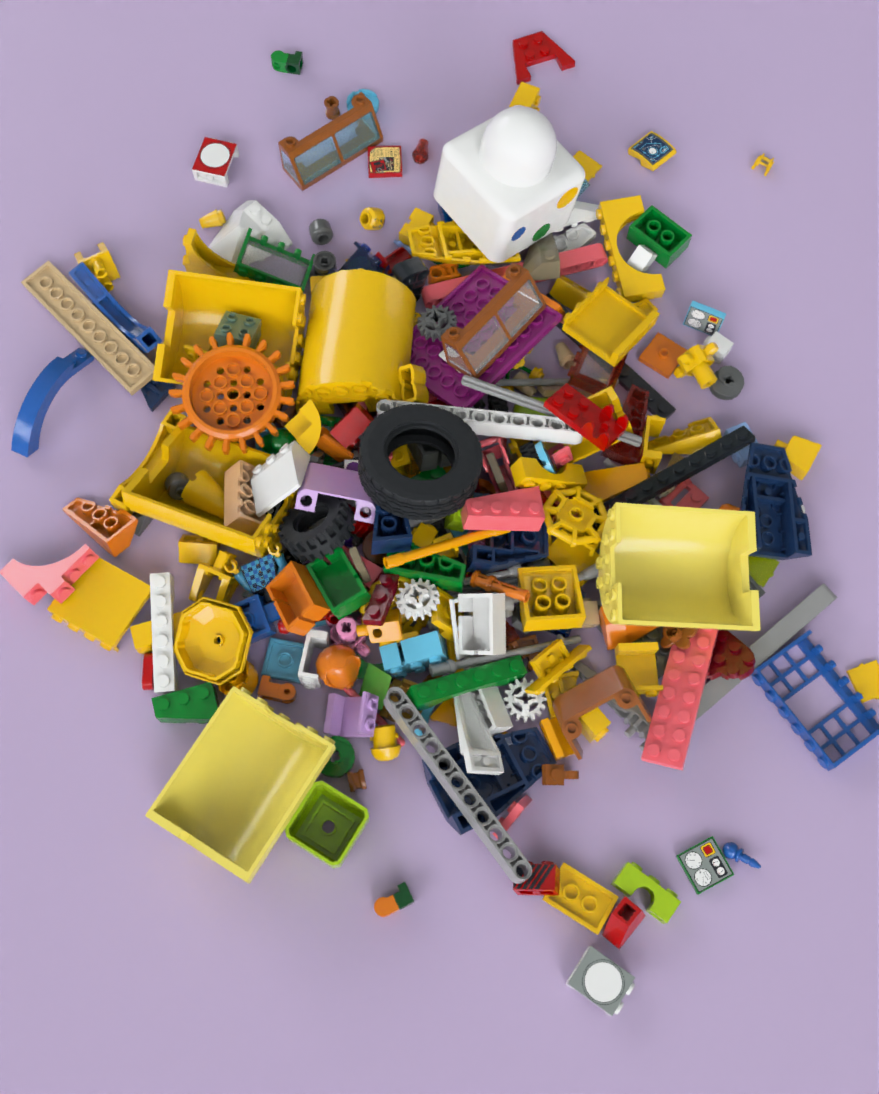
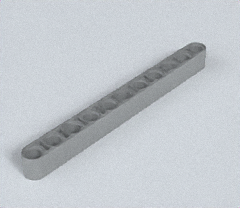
(771, 642)
(457, 793)

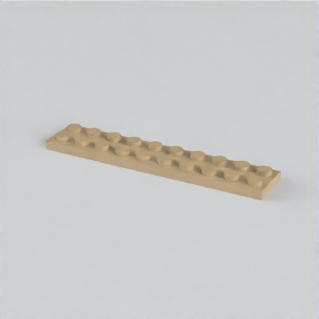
(90, 327)

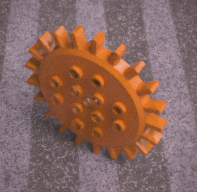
(233, 361)

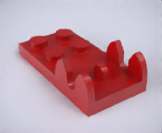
(586, 417)

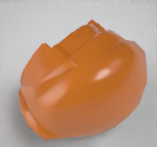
(338, 666)

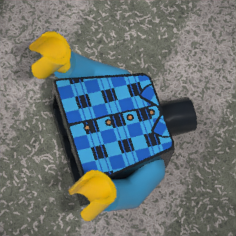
(260, 572)

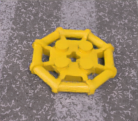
(575, 525)

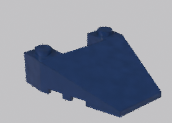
(507, 549)

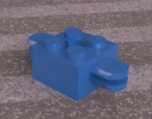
(260, 616)

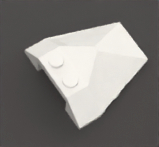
(233, 233)

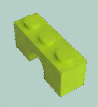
(663, 901)

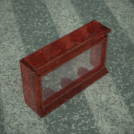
(592, 372)

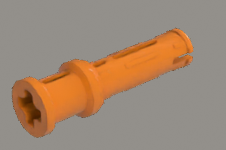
(491, 584)

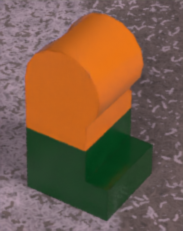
(388, 905)

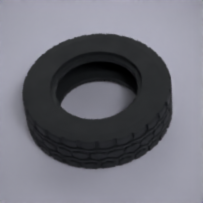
(413, 497)

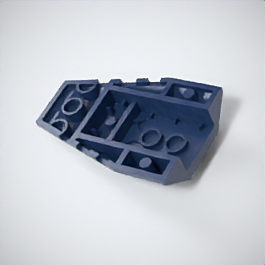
(772, 495)
(522, 762)

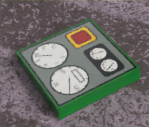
(704, 865)

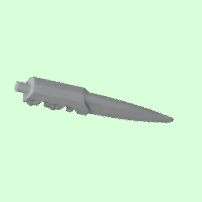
(631, 716)

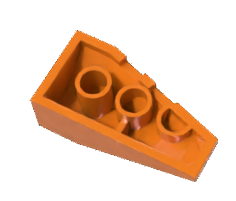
(617, 634)

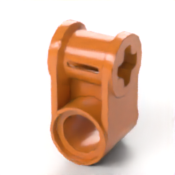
(443, 272)

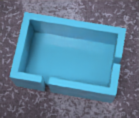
(415, 655)

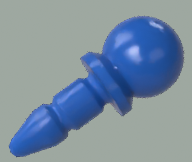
(732, 851)

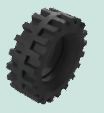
(325, 536)

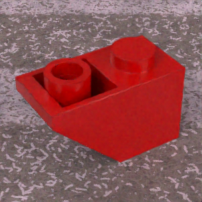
(623, 922)

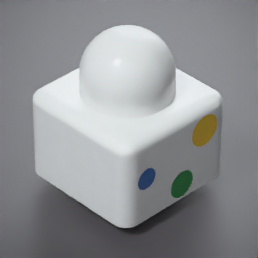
(508, 182)

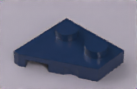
(156, 392)

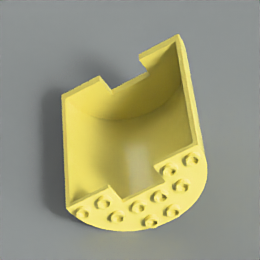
(678, 567)
(241, 783)

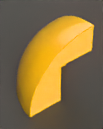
(306, 426)

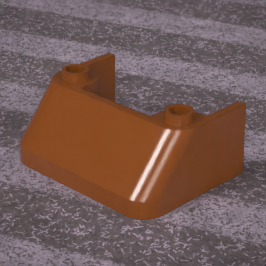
(590, 694)

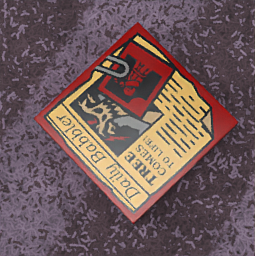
(384, 161)

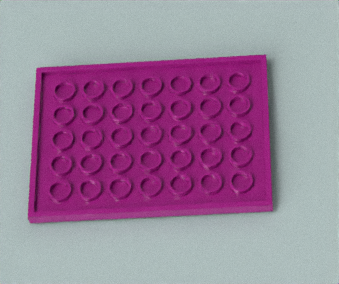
(467, 302)

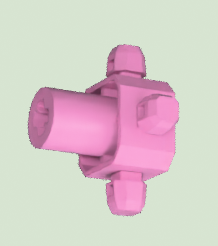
(345, 633)

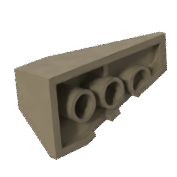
(543, 259)

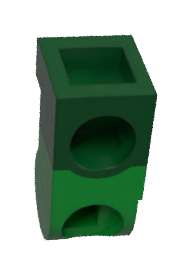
(287, 62)

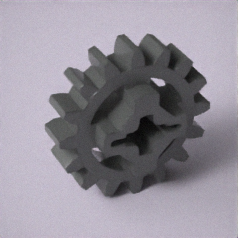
(427, 322)

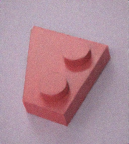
(514, 810)

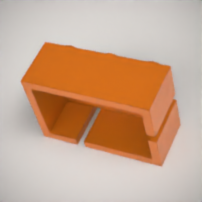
(297, 598)

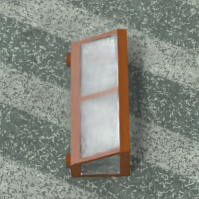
(495, 326)

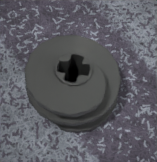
(729, 383)

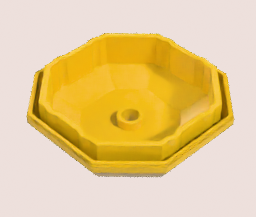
(198, 645)

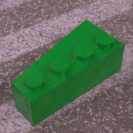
(438, 569)

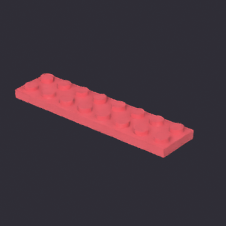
(679, 701)

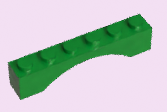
(489, 675)

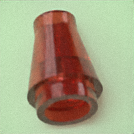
(420, 153)

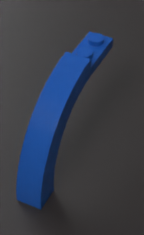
(139, 335)
(39, 397)

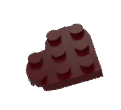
(730, 658)

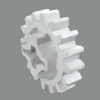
(427, 595)
(516, 700)

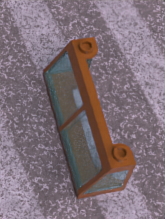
(331, 145)

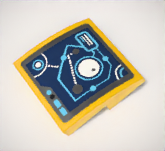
(652, 151)

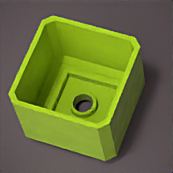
(322, 805)

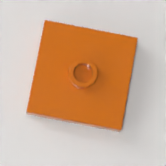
(662, 355)

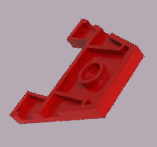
(535, 50)

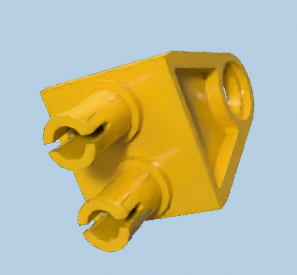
(101, 266)
(205, 574)

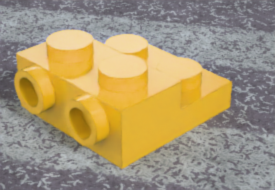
(442, 617)

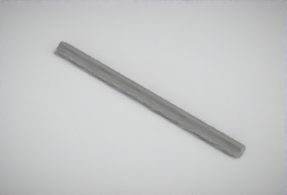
(530, 403)

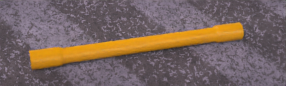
(401, 558)

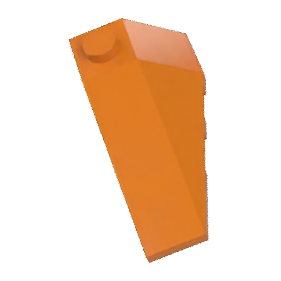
(106, 526)

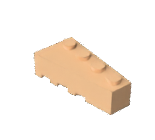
(239, 501)

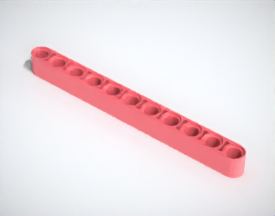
(570, 262)

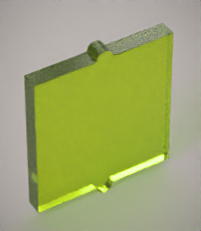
(761, 569)

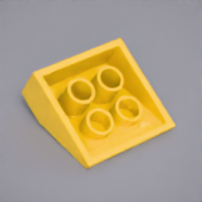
(553, 599)

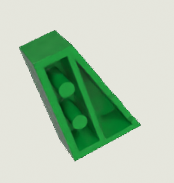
(187, 705)

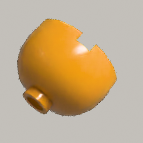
(247, 679)

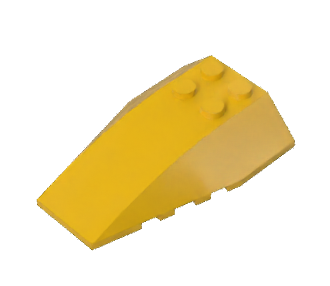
(447, 244)

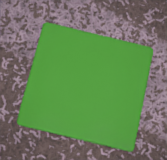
(376, 683)

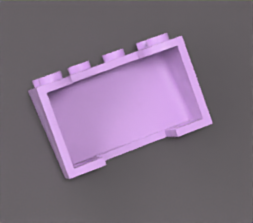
(336, 483)

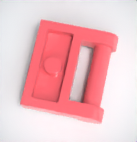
(694, 498)

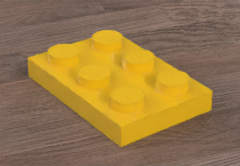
(582, 899)

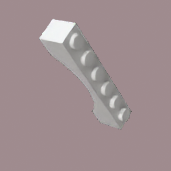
(164, 659)

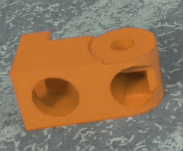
(276, 692)

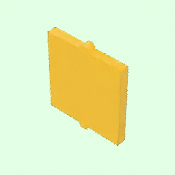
(590, 166)
(866, 680)

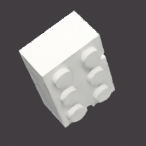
(484, 630)

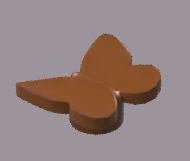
(677, 637)

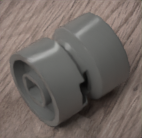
(323, 262)

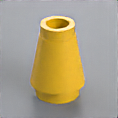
(213, 219)

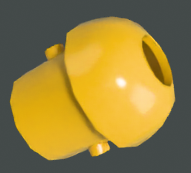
(385, 743)

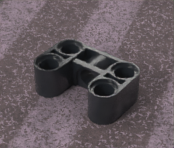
(412, 274)

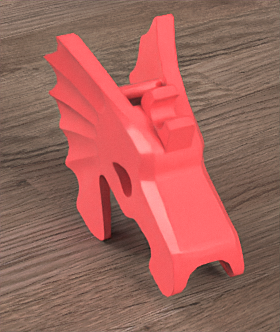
(499, 452)

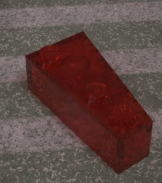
(635, 408)

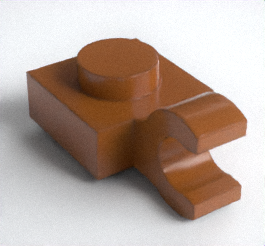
(554, 774)

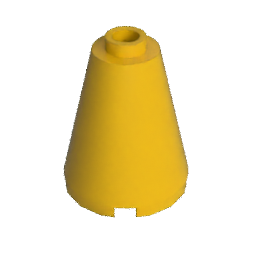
(204, 494)

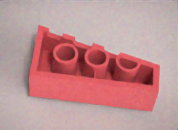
(505, 511)

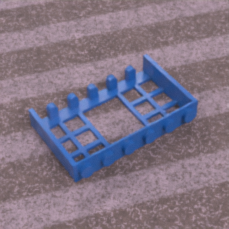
(838, 684)

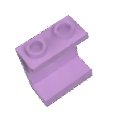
(351, 715)

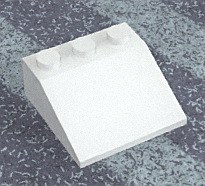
(278, 476)

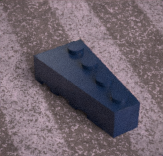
(390, 533)

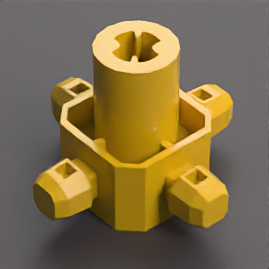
(697, 363)

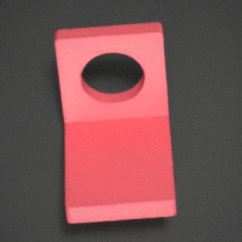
(560, 457)

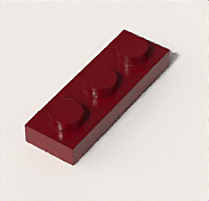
(381, 600)

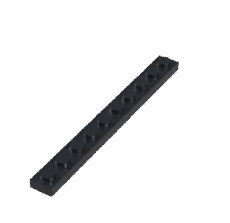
(656, 403)
(683, 469)

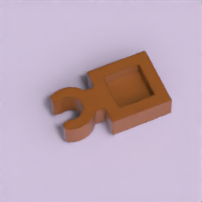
(527, 641)

